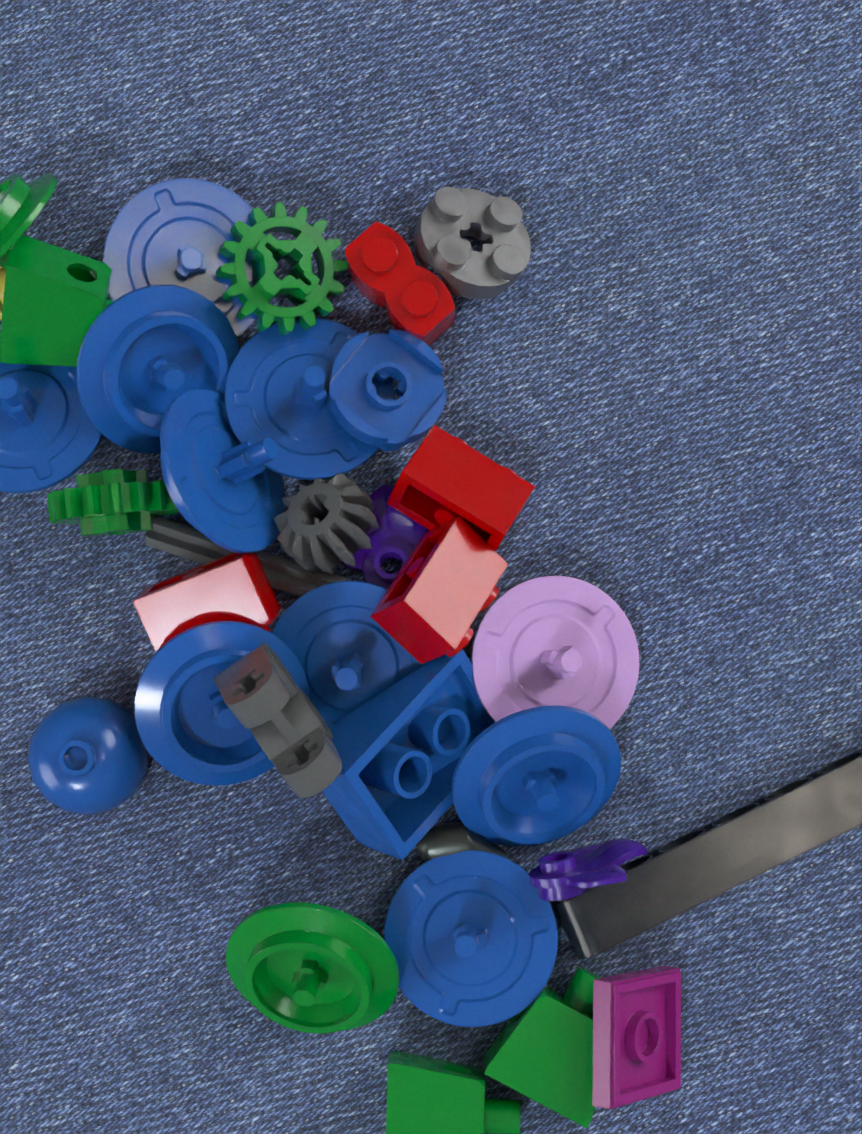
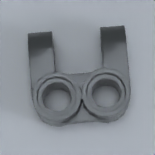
(281, 720)

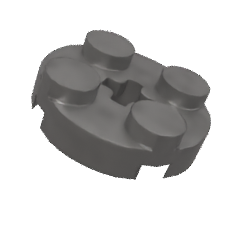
(487, 219)

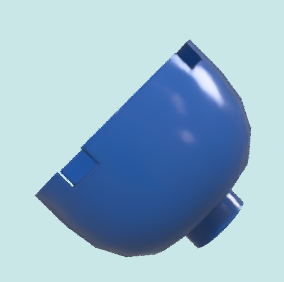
(88, 756)

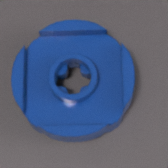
(380, 421)

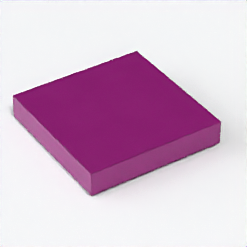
(636, 1036)

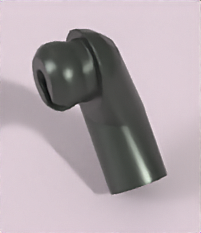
(452, 839)

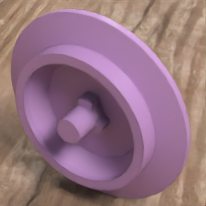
(553, 647)

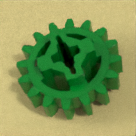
(263, 255)
(111, 503)

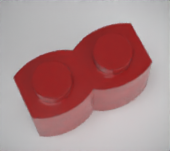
(388, 277)

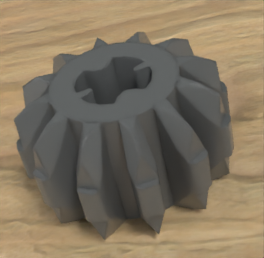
(326, 523)

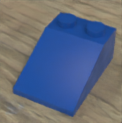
(404, 754)

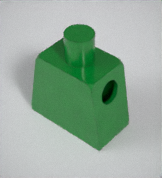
(49, 303)
(550, 1050)
(443, 1098)

